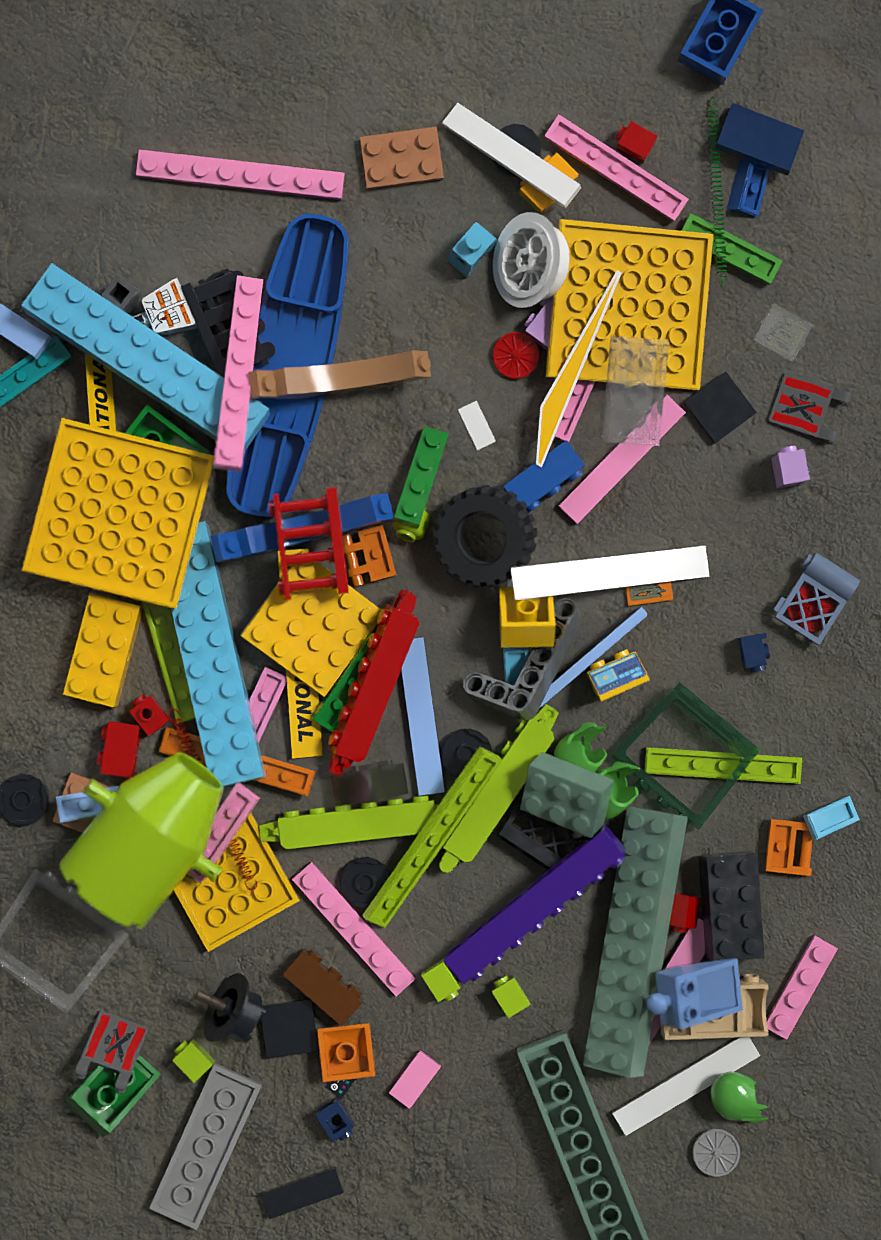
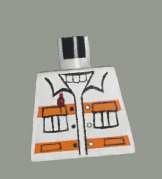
(167, 310)

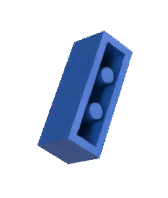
(537, 482)

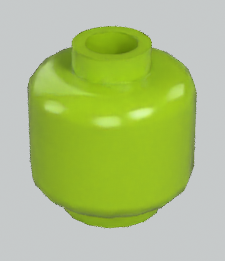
(410, 533)

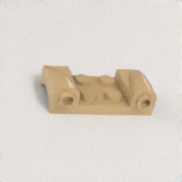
(745, 1023)

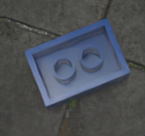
(720, 37)

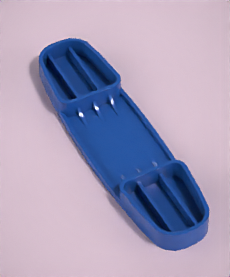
(303, 324)

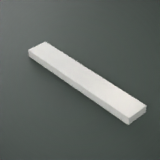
(511, 155)
(684, 1084)

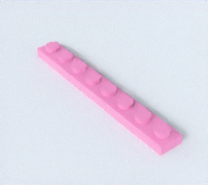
(240, 174)
(236, 380)

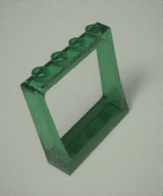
(716, 726)

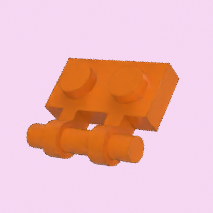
(376, 553)

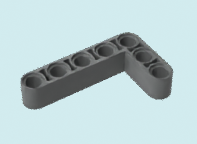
(532, 670)

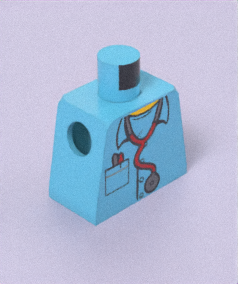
(472, 249)

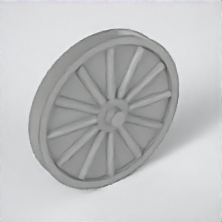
(716, 1152)

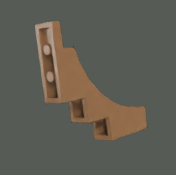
(340, 377)

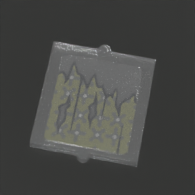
(783, 332)

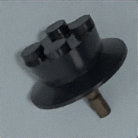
(231, 1010)

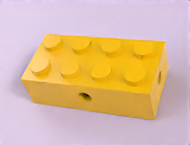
(103, 650)

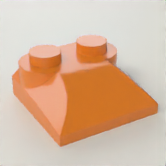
(346, 1052)

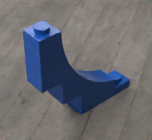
(264, 537)

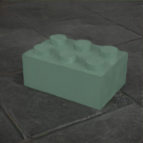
(566, 794)

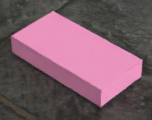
(414, 1079)

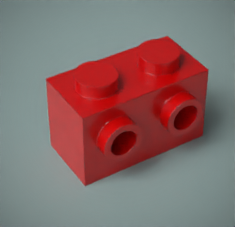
(120, 749)

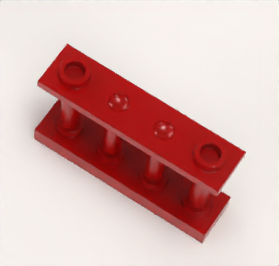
(330, 529)

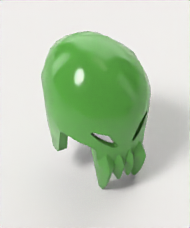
(581, 753)
(621, 794)
(735, 1098)

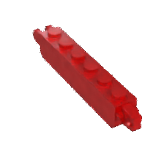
(374, 682)

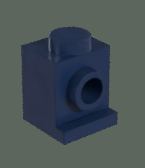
(754, 652)
(333, 1130)

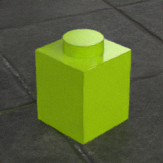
(441, 981)
(510, 995)
(192, 1059)

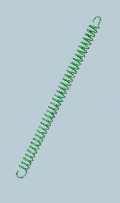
(719, 190)

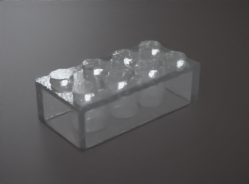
(635, 390)

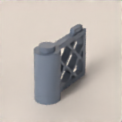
(828, 580)

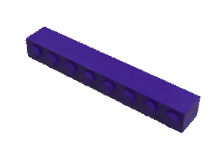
(534, 904)

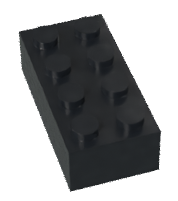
(731, 906)

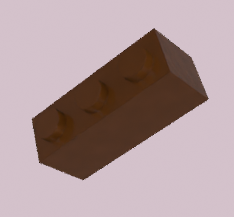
(324, 986)

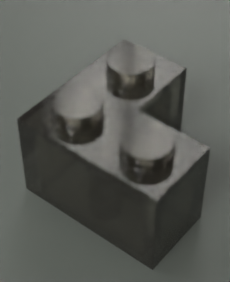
(369, 783)

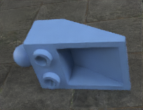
(696, 993)

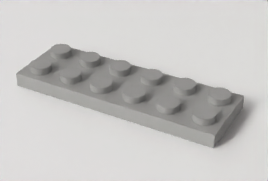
(205, 1146)

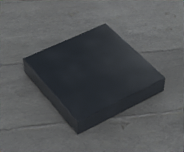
(720, 407)
(290, 1028)

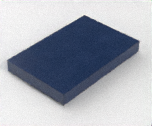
(759, 139)

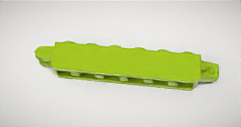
(500, 790)
(349, 824)

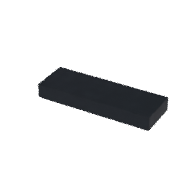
(302, 1192)

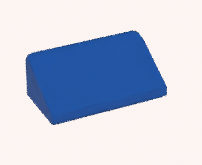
(748, 188)

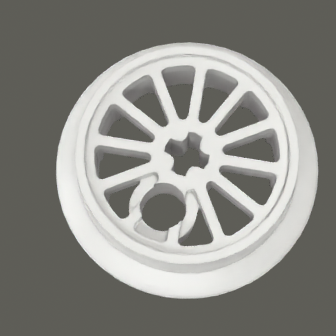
(539, 264)

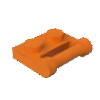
(781, 848)

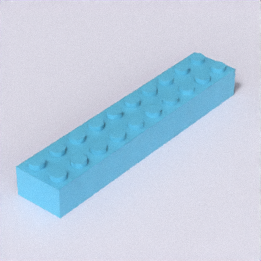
(134, 352)
(215, 670)

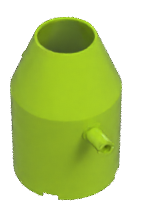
(145, 839)

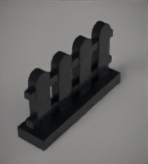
(218, 315)

